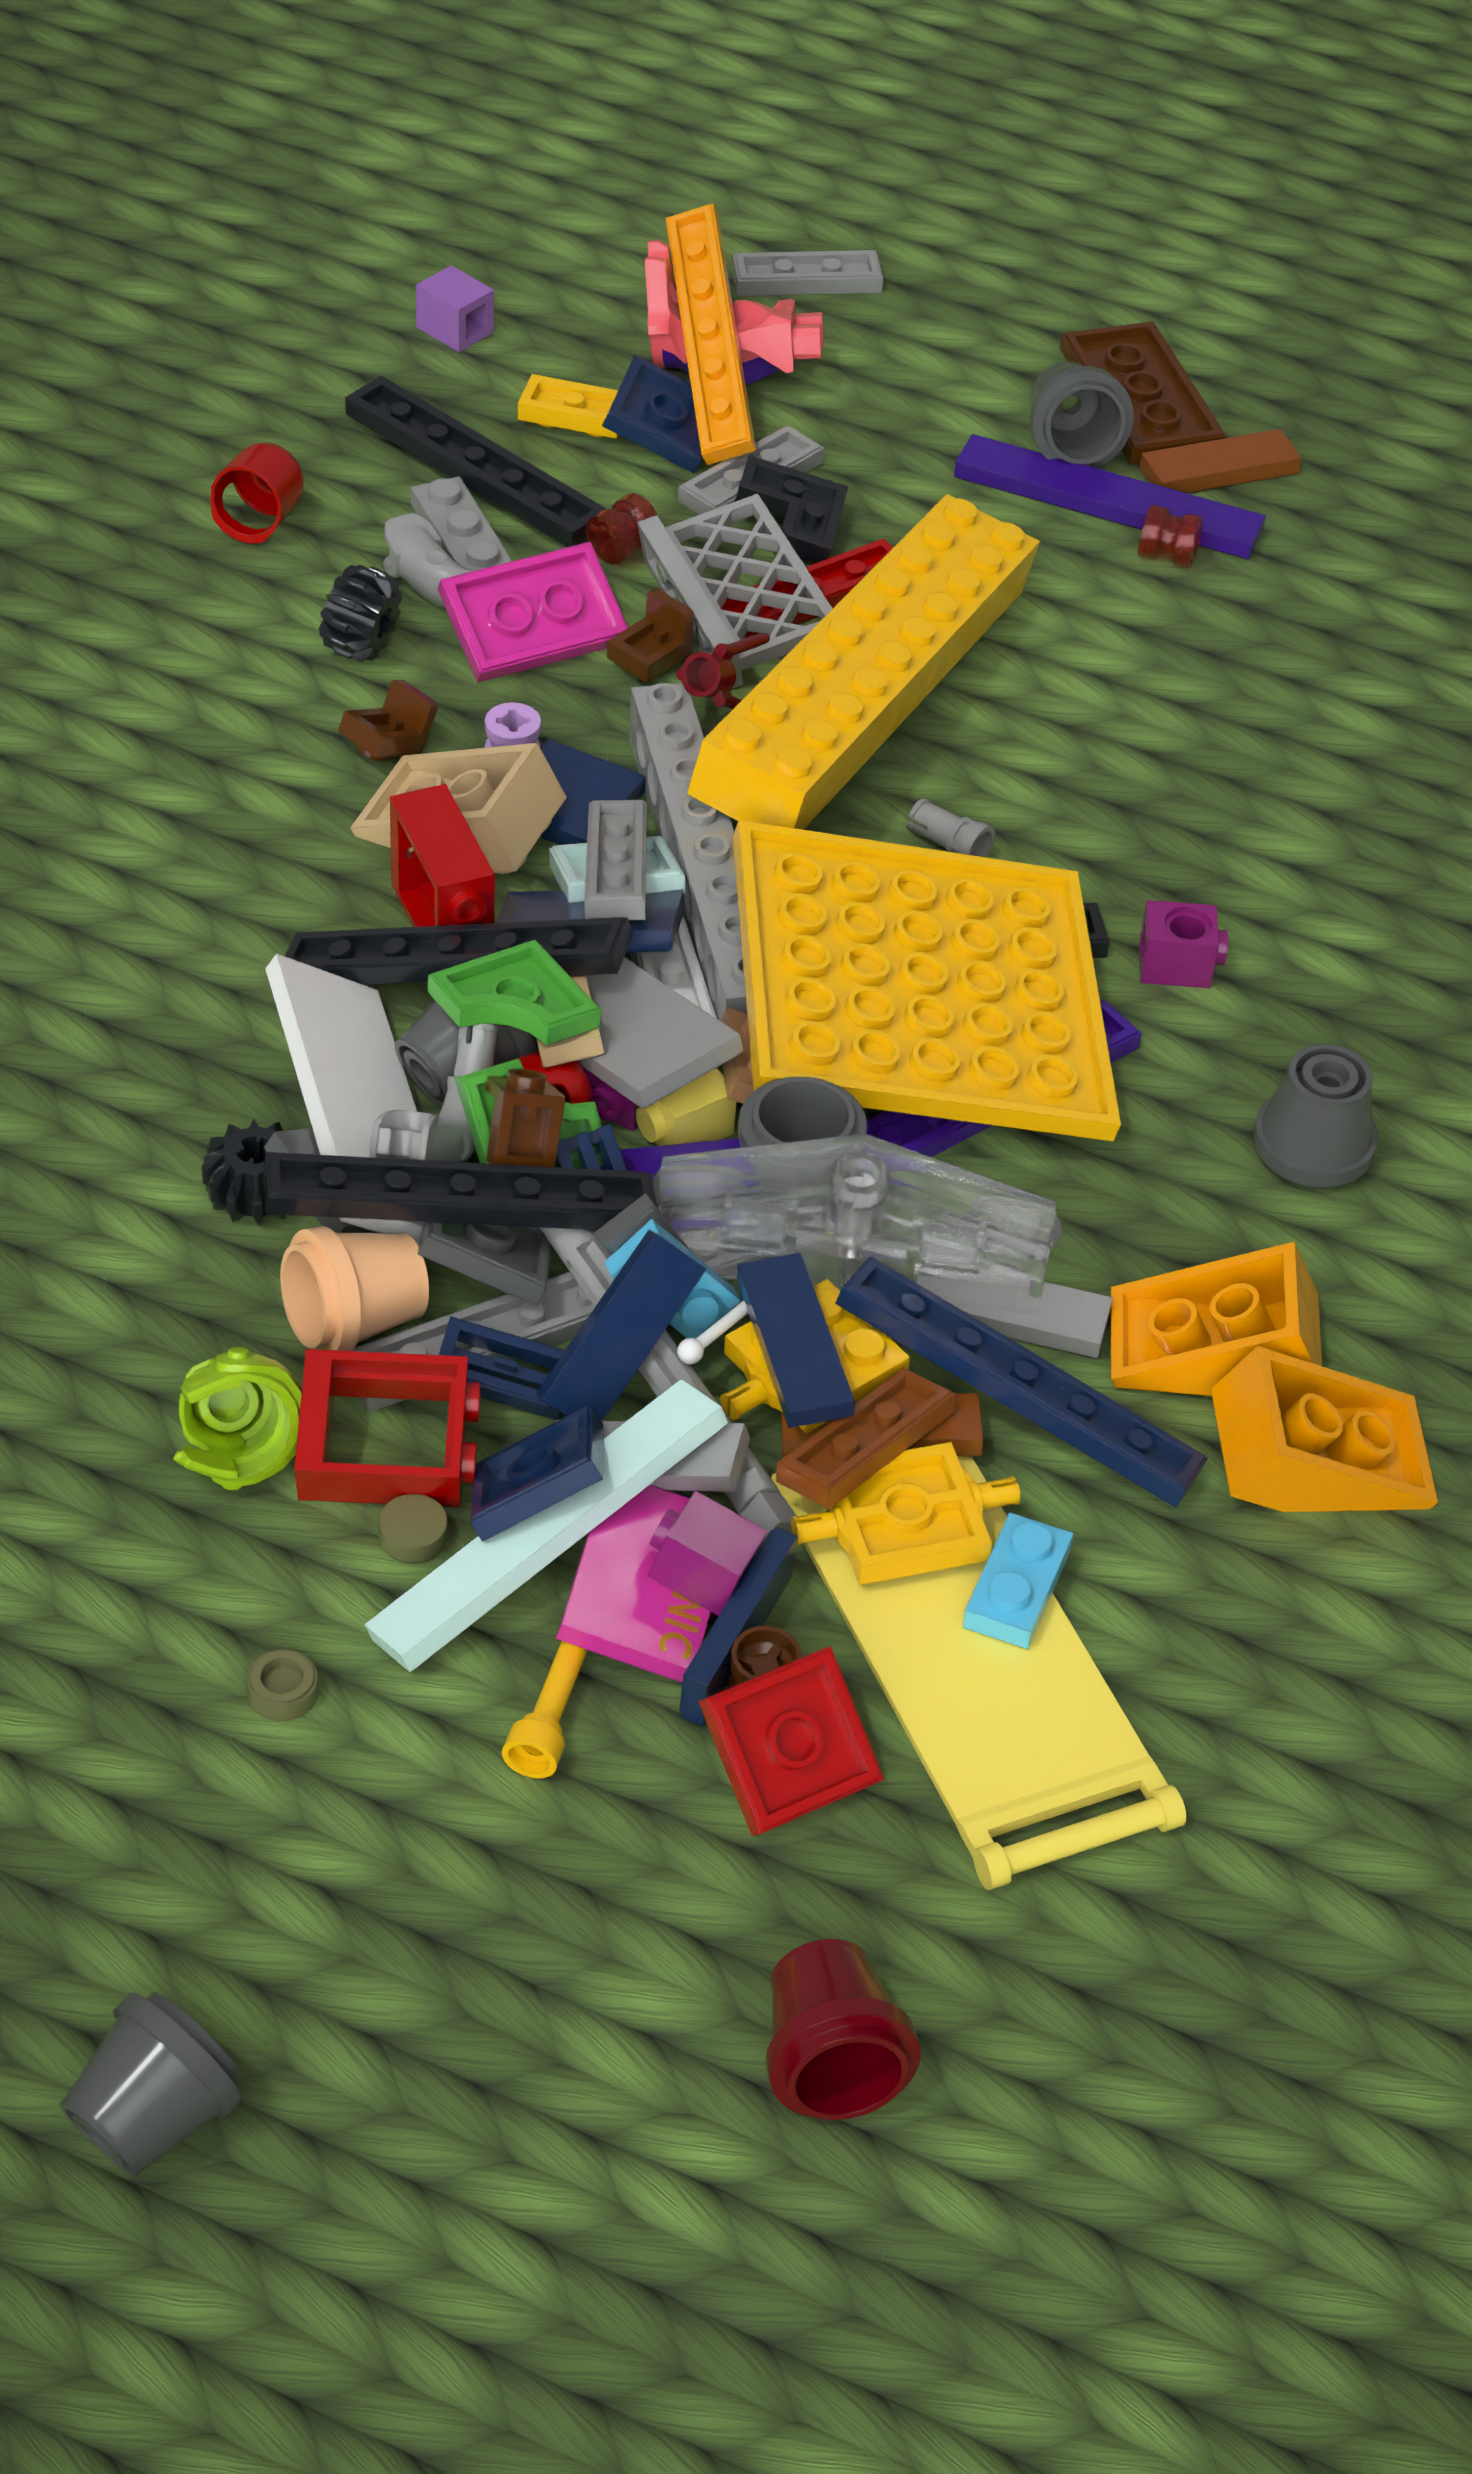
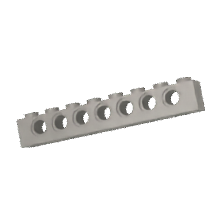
(665, 749)

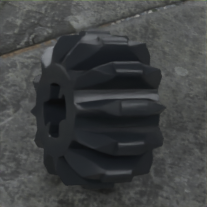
(360, 612)
(235, 1171)

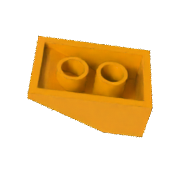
(1202, 1320)
(1319, 1439)

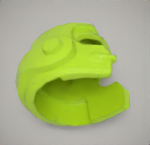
(241, 1416)

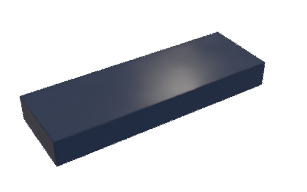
(622, 1328)
(795, 1340)
(745, 1609)

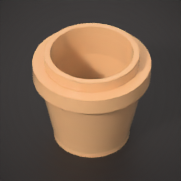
(351, 1285)

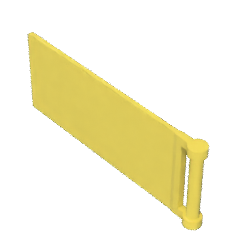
(995, 1723)

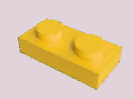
(566, 405)

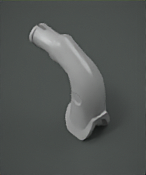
(418, 556)
(435, 1136)

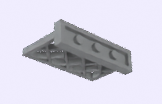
(681, 579)

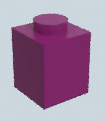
(704, 1551)

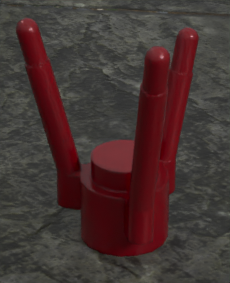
(714, 673)

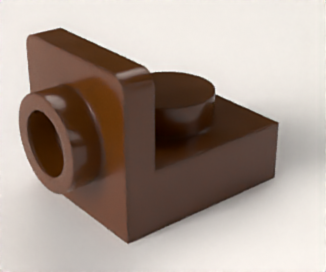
(524, 1119)

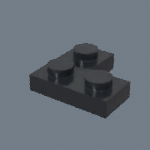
(805, 501)

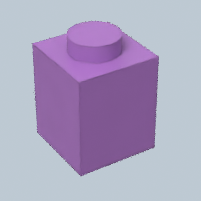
(455, 308)

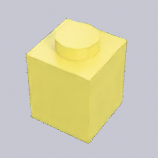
(690, 1114)

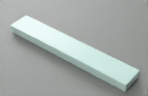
(493, 1569)

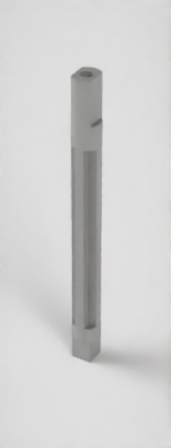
(756, 1493)

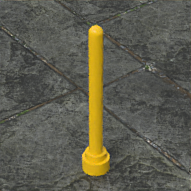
(537, 1739)

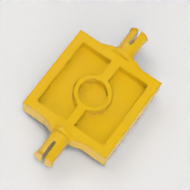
(863, 1350)
(912, 1517)

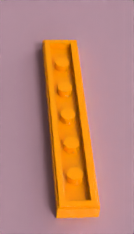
(710, 335)

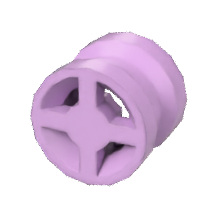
(512, 725)

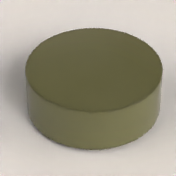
(413, 1528)
(282, 1685)

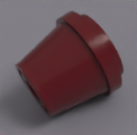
(836, 2034)

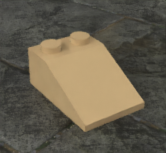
(500, 790)

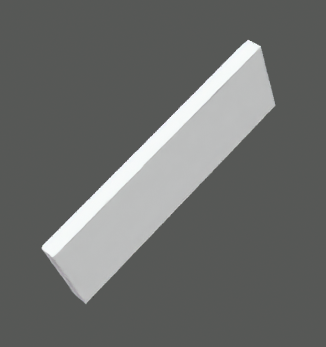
(341, 1062)

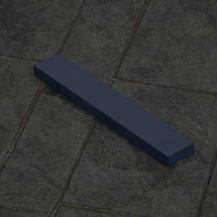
(1022, 1381)

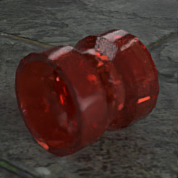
(616, 533)
(1170, 536)

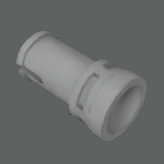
(950, 830)

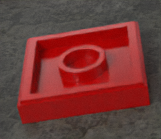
(791, 1740)

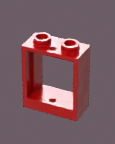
(447, 872)
(388, 1377)

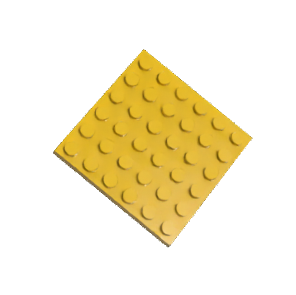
(923, 980)

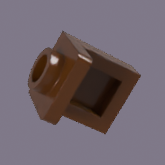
(656, 640)
(396, 728)

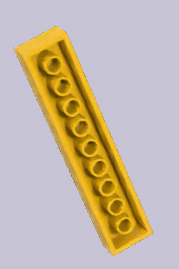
(863, 668)

